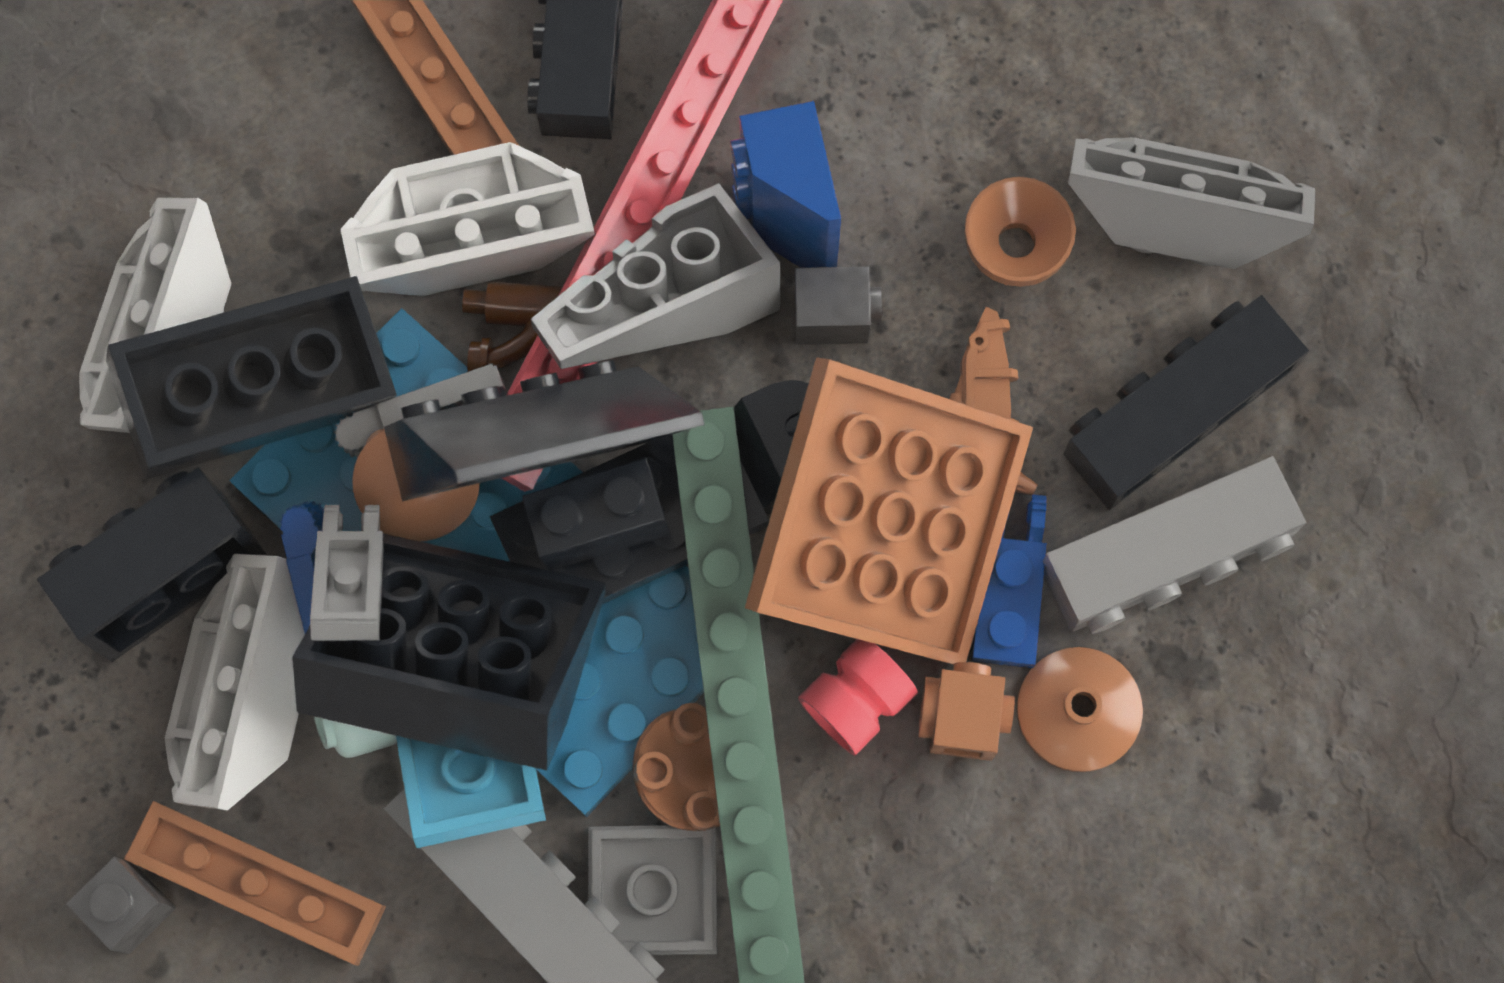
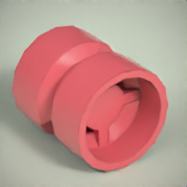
(854, 699)

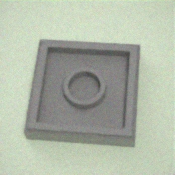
(657, 886)

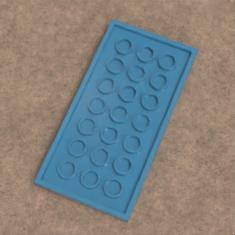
(643, 641)

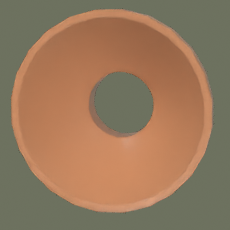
(1027, 206)

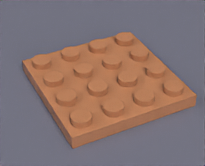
(888, 514)

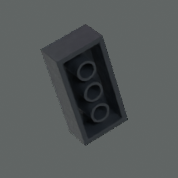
(249, 376)

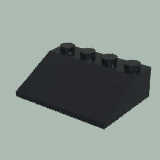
(533, 428)
(464, 655)

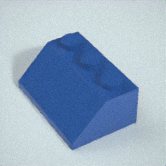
(787, 184)

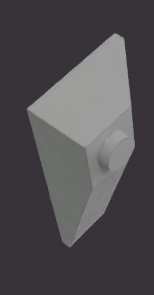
(678, 283)

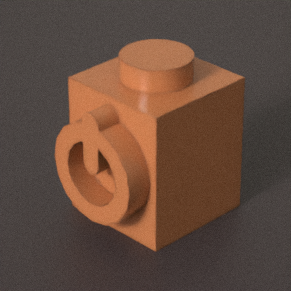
(965, 711)

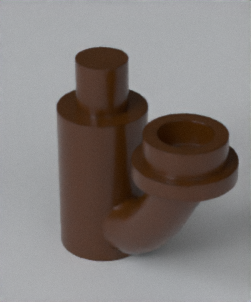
(506, 305)

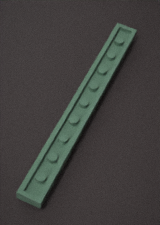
(737, 702)

